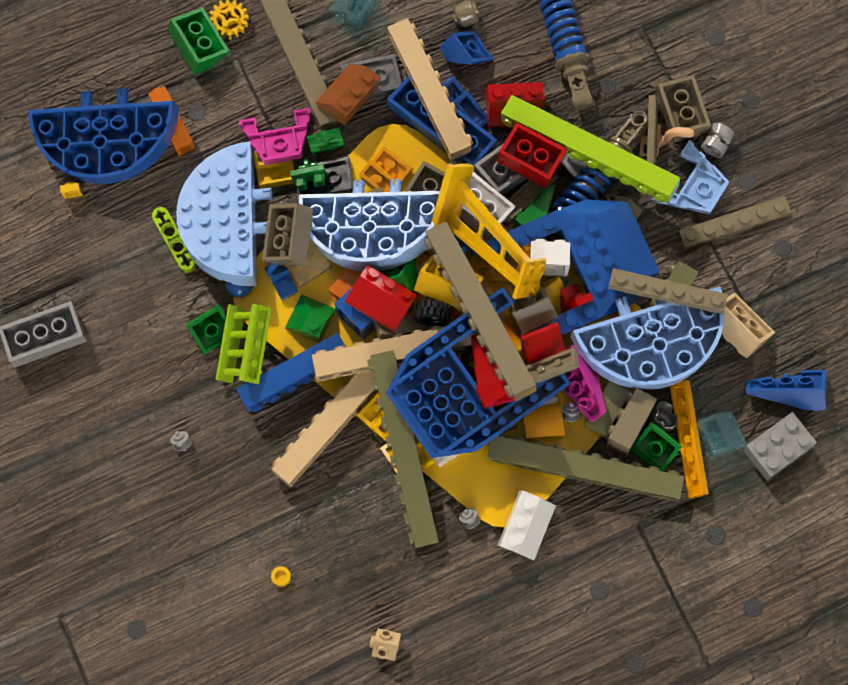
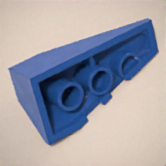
(800, 391)

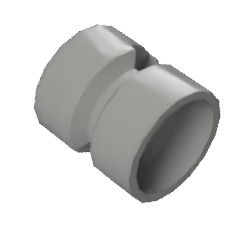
(718, 139)

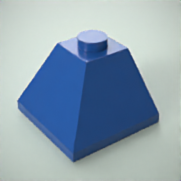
(465, 49)

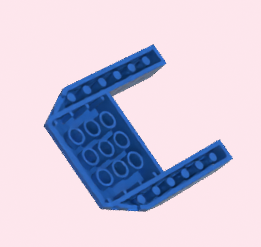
(600, 239)
(442, 399)

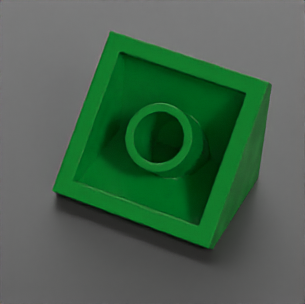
(208, 329)
(656, 447)

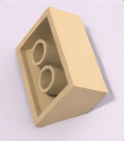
(744, 327)

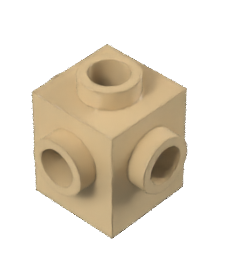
(385, 644)

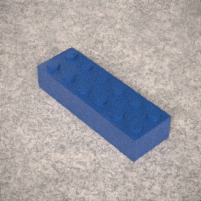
(408, 106)

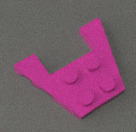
(278, 144)

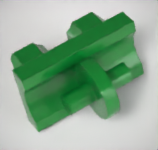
(325, 141)
(307, 173)

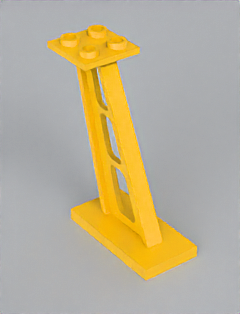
(452, 197)

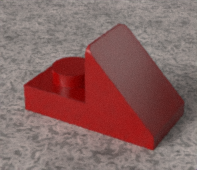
(571, 298)

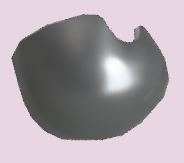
(663, 417)

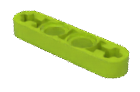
(172, 240)

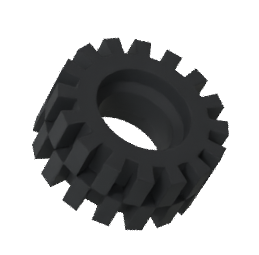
(433, 313)

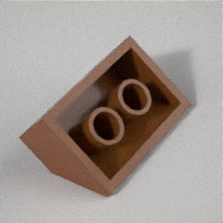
(349, 92)

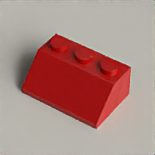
(498, 95)
(380, 298)

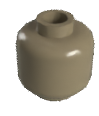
(466, 14)

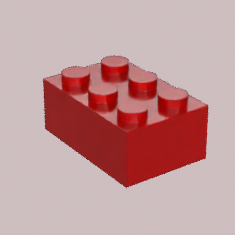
(531, 155)

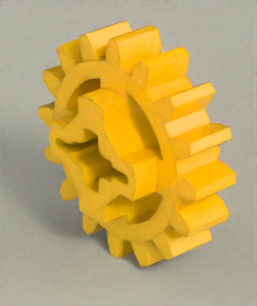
(227, 17)

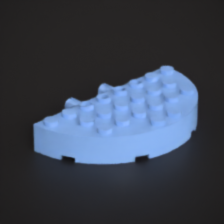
(219, 215)
(371, 227)
(650, 345)

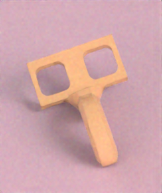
(662, 140)

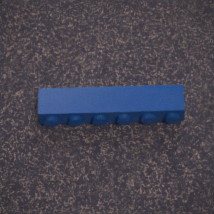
(284, 376)

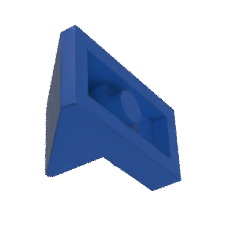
(281, 281)

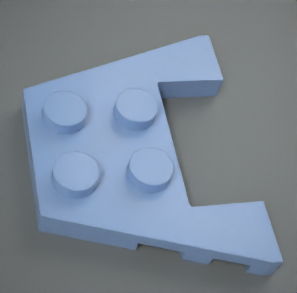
(702, 187)

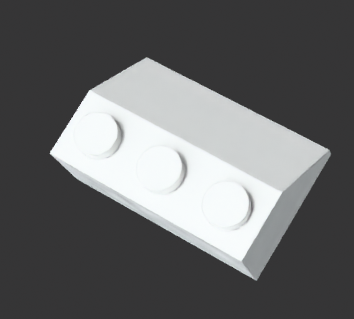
(491, 199)
(526, 524)

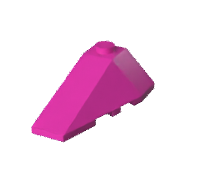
(585, 390)

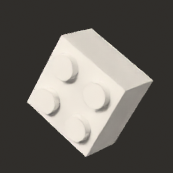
(555, 252)

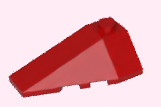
(488, 385)

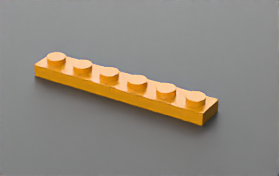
(689, 439)

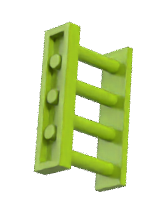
(254, 344)

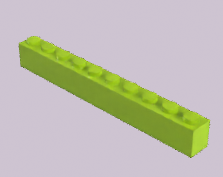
(593, 150)

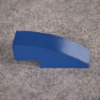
(464, 101)

